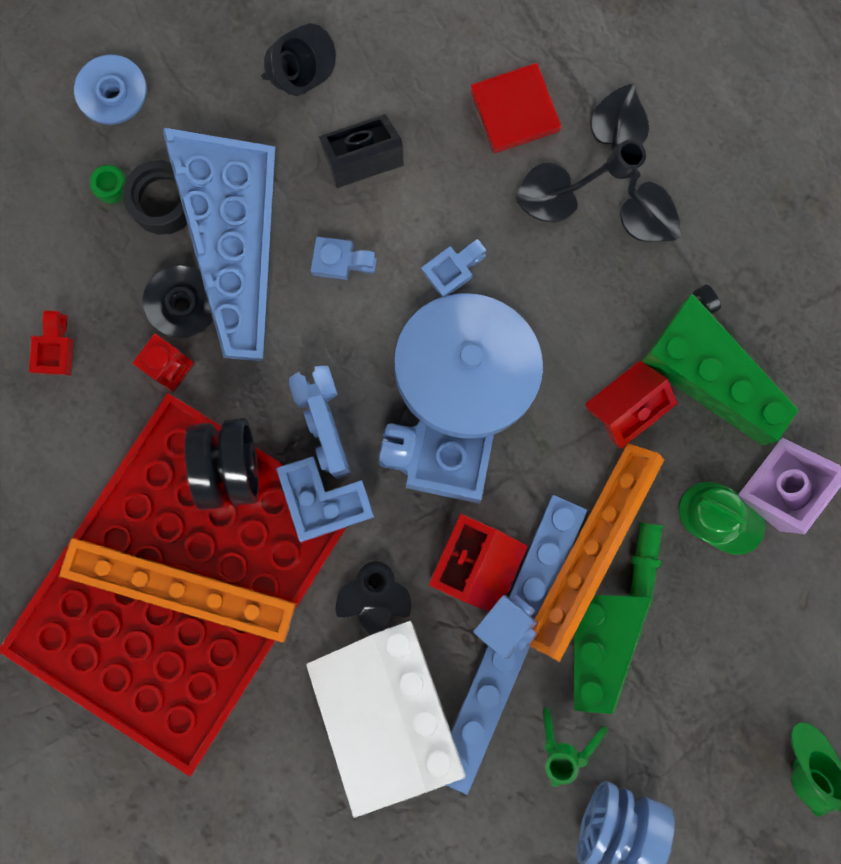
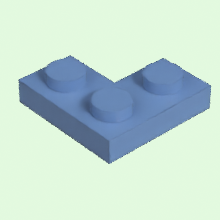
(320, 511)

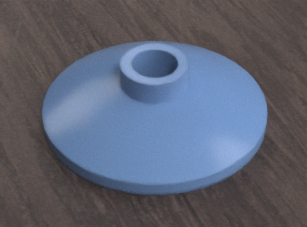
(101, 79)

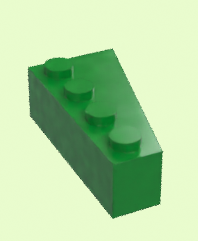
(719, 374)

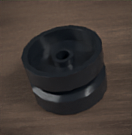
(221, 464)

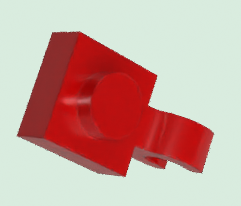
(52, 352)

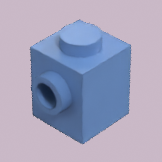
(508, 626)

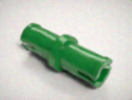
(646, 560)

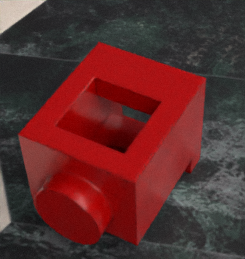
(163, 363)

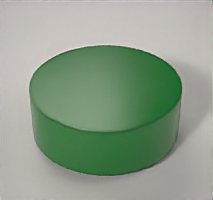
(107, 184)

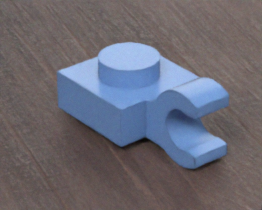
(336, 258)
(450, 270)

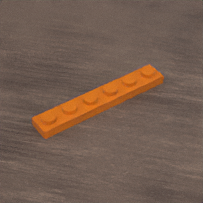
(594, 550)
(178, 590)

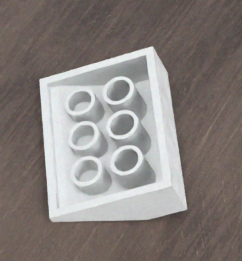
(384, 720)

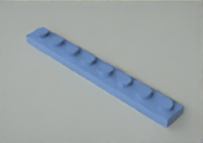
(496, 675)

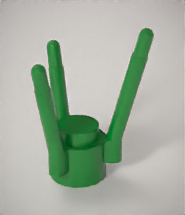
(563, 759)

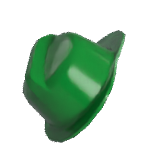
(721, 518)
(816, 770)

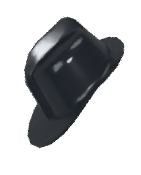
(300, 59)

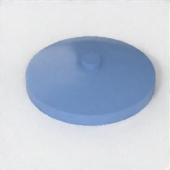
(468, 365)

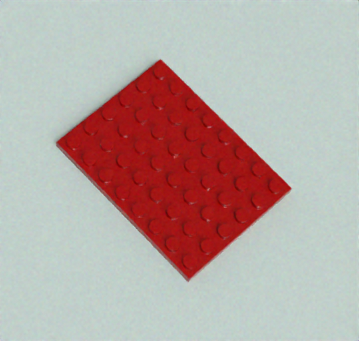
(146, 666)

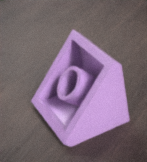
(792, 487)

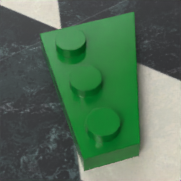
(605, 650)

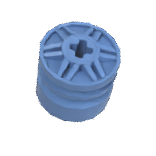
(622, 831)

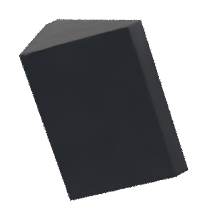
(362, 150)

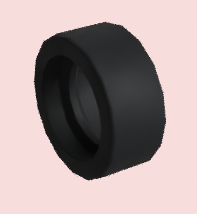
(133, 188)

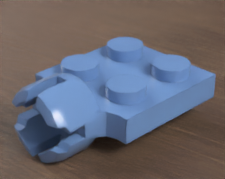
(320, 419)
(437, 461)

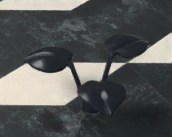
(624, 124)

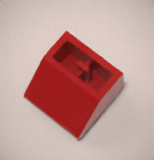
(477, 563)

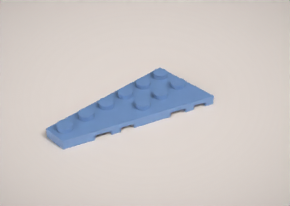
(228, 214)

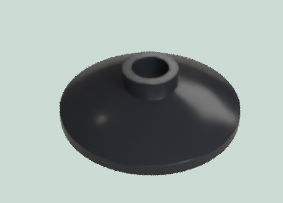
(166, 290)

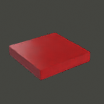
(515, 108)

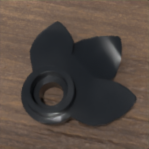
(372, 603)

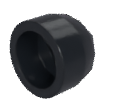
(708, 298)

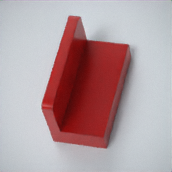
(632, 403)

